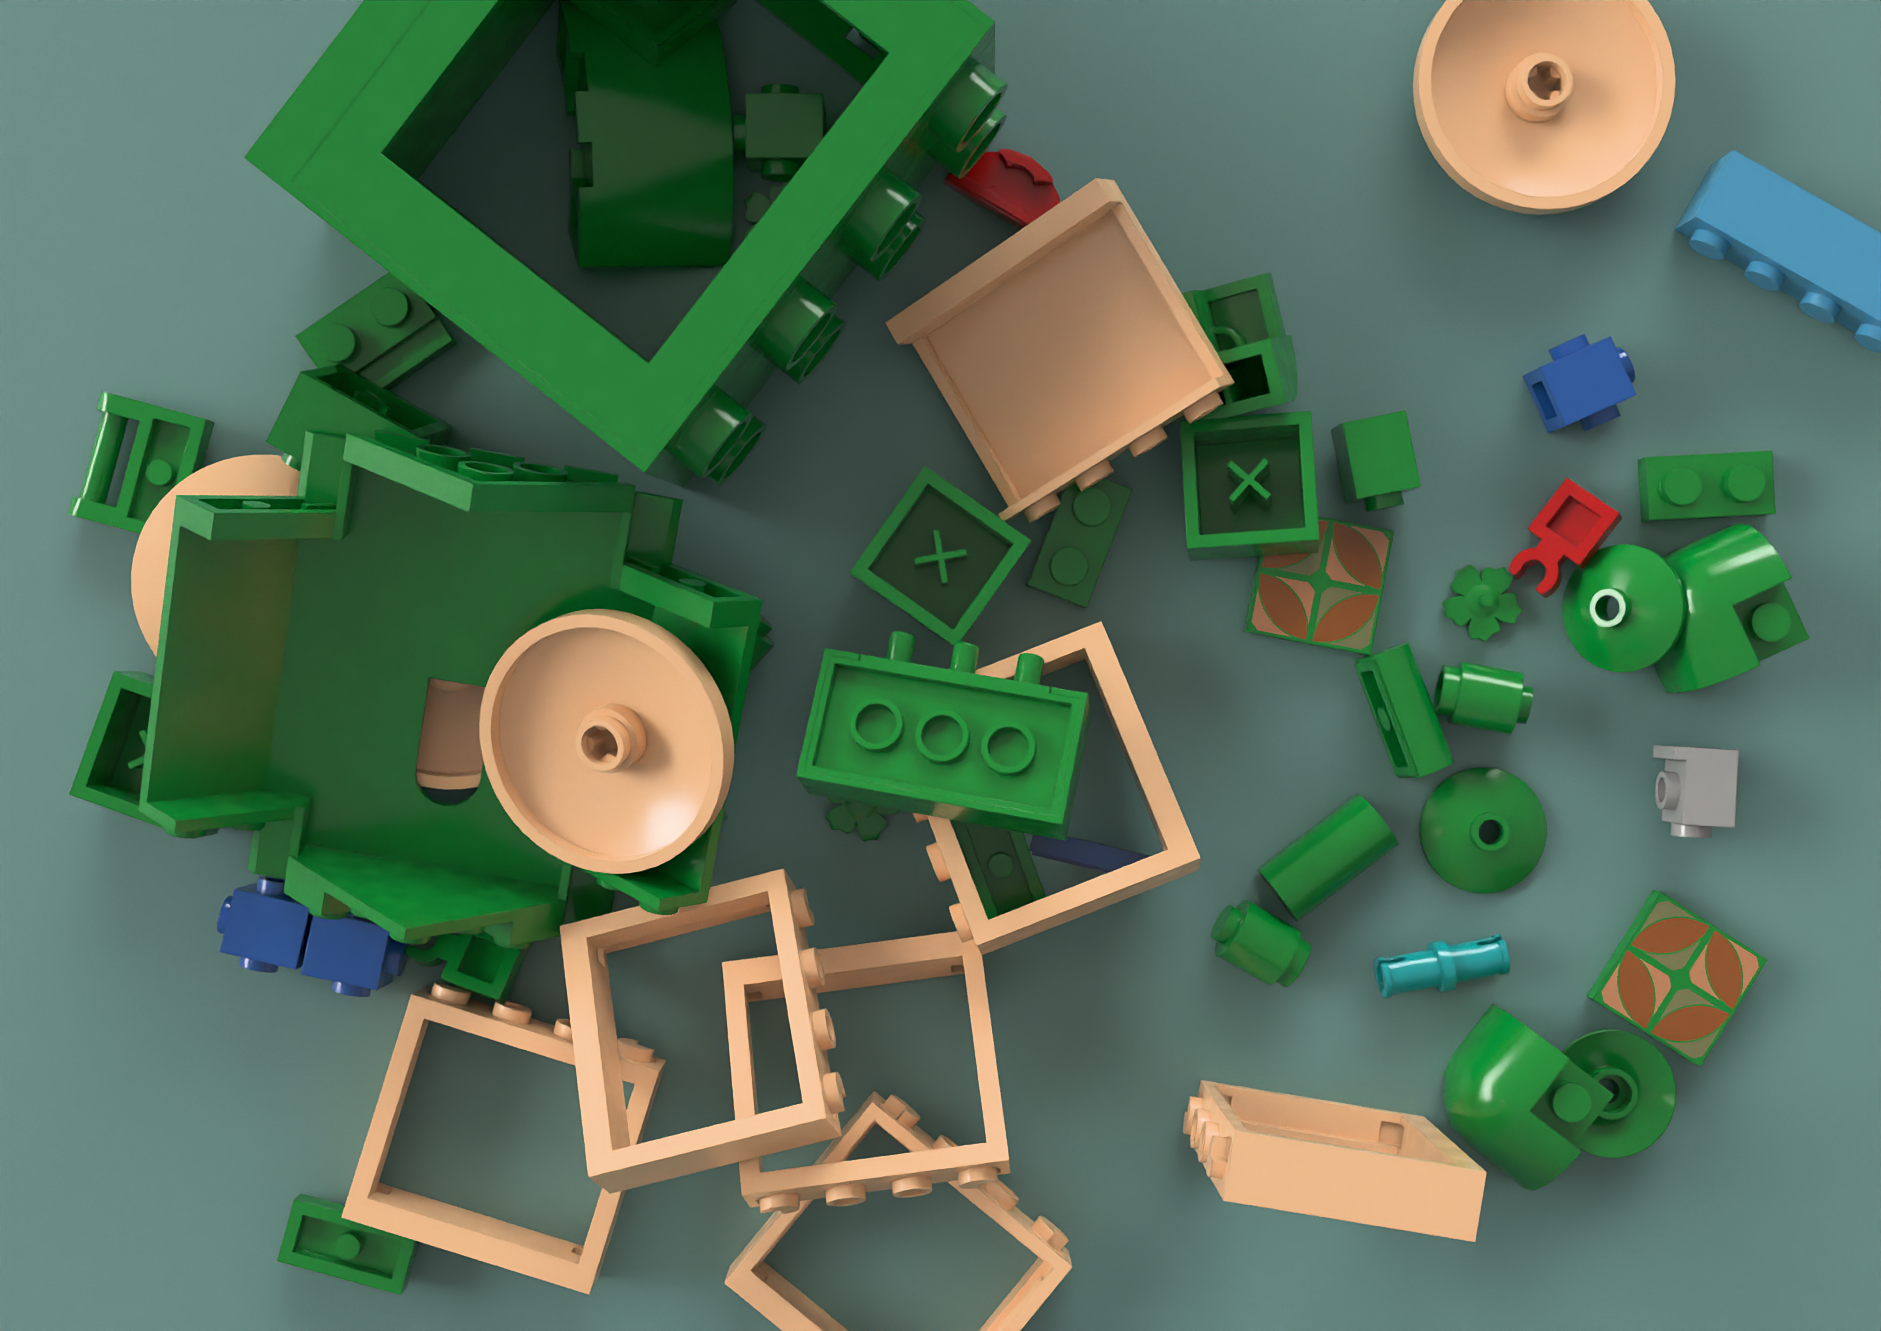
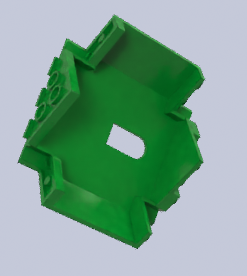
(308, 656)

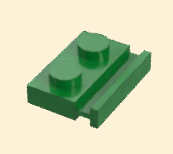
(379, 334)

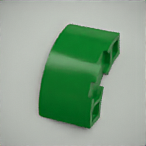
(652, 151)

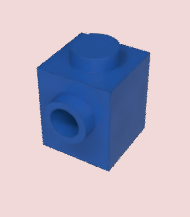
(1582, 383)
(264, 926)
(353, 955)

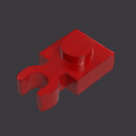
(1569, 528)

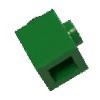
(1376, 460)

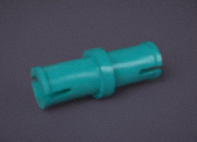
(1441, 966)

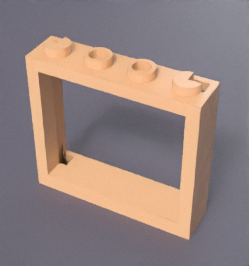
(1179, 853)
(600, 1086)
(1334, 1161)
(905, 1173)
(465, 1230)
(796, 1312)

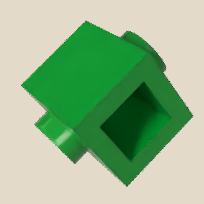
(779, 130)

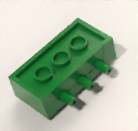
(946, 739)

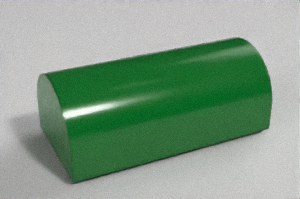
(1403, 712)
(1328, 856)

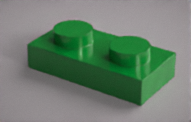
(1706, 486)
(1079, 541)
(999, 867)
(345, 1249)

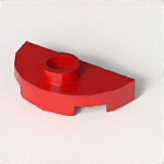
(1008, 186)

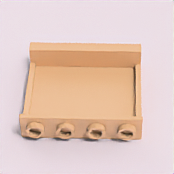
(1065, 350)

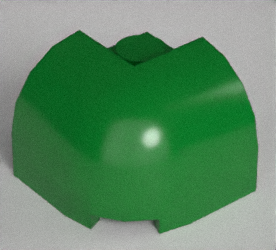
(1251, 342)
(1733, 609)
(1519, 1099)

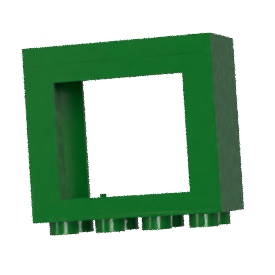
(416, 68)

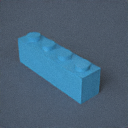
(1789, 243)

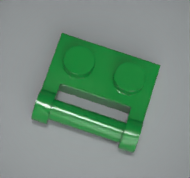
(163, 454)

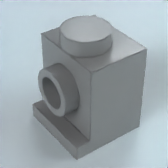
(1697, 789)

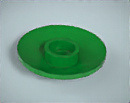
(1649, 608)
(1452, 826)
(1642, 1091)

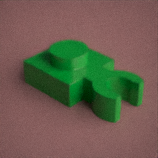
(473, 963)

